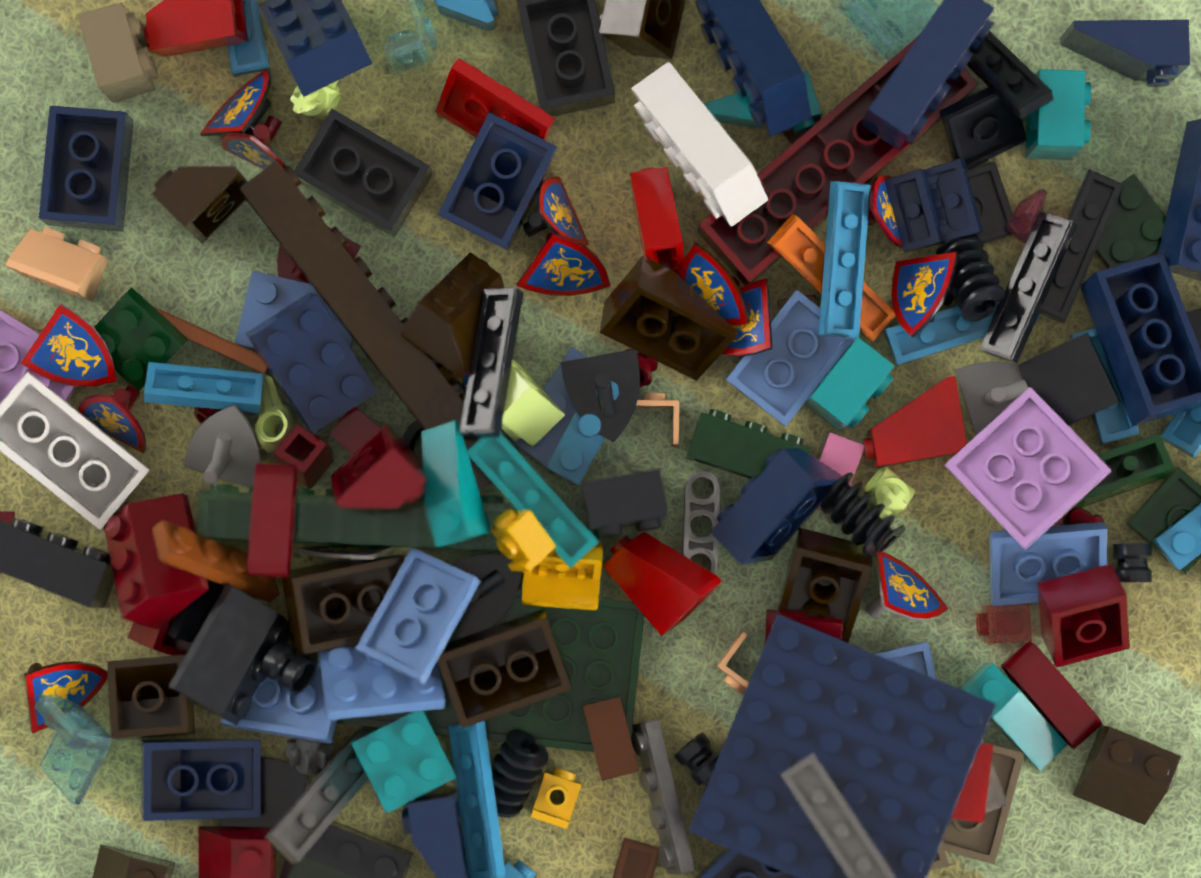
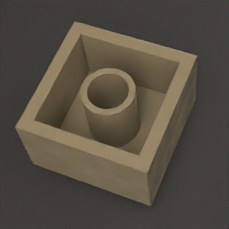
(117, 52)

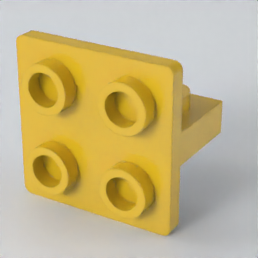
(559, 586)

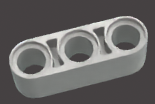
(705, 508)

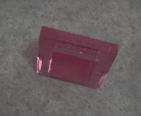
(1026, 215)

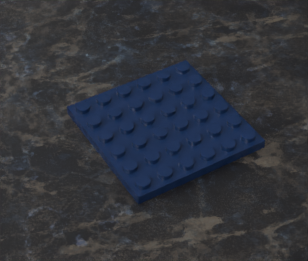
(881, 733)

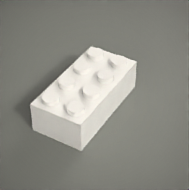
(698, 145)
(66, 451)

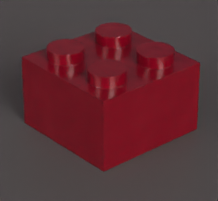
(1083, 615)

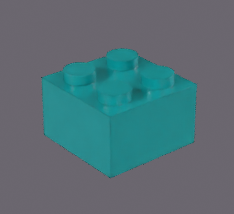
(1060, 126)
(849, 385)
(403, 760)

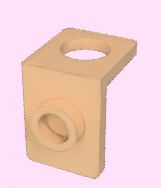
(659, 401)
(732, 678)

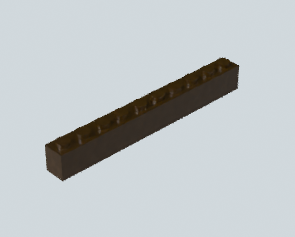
(355, 301)

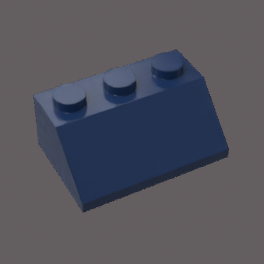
(774, 505)

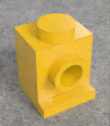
(521, 539)
(554, 813)

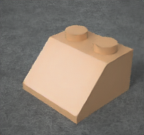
(58, 263)

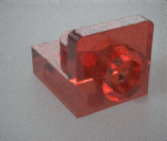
(1004, 623)

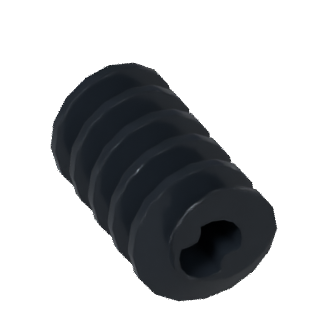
(973, 282)
(859, 517)
(517, 771)

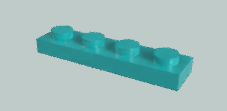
(531, 492)

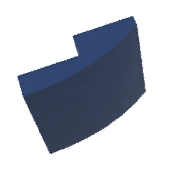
(933, 205)

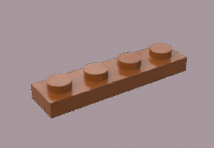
(211, 560)

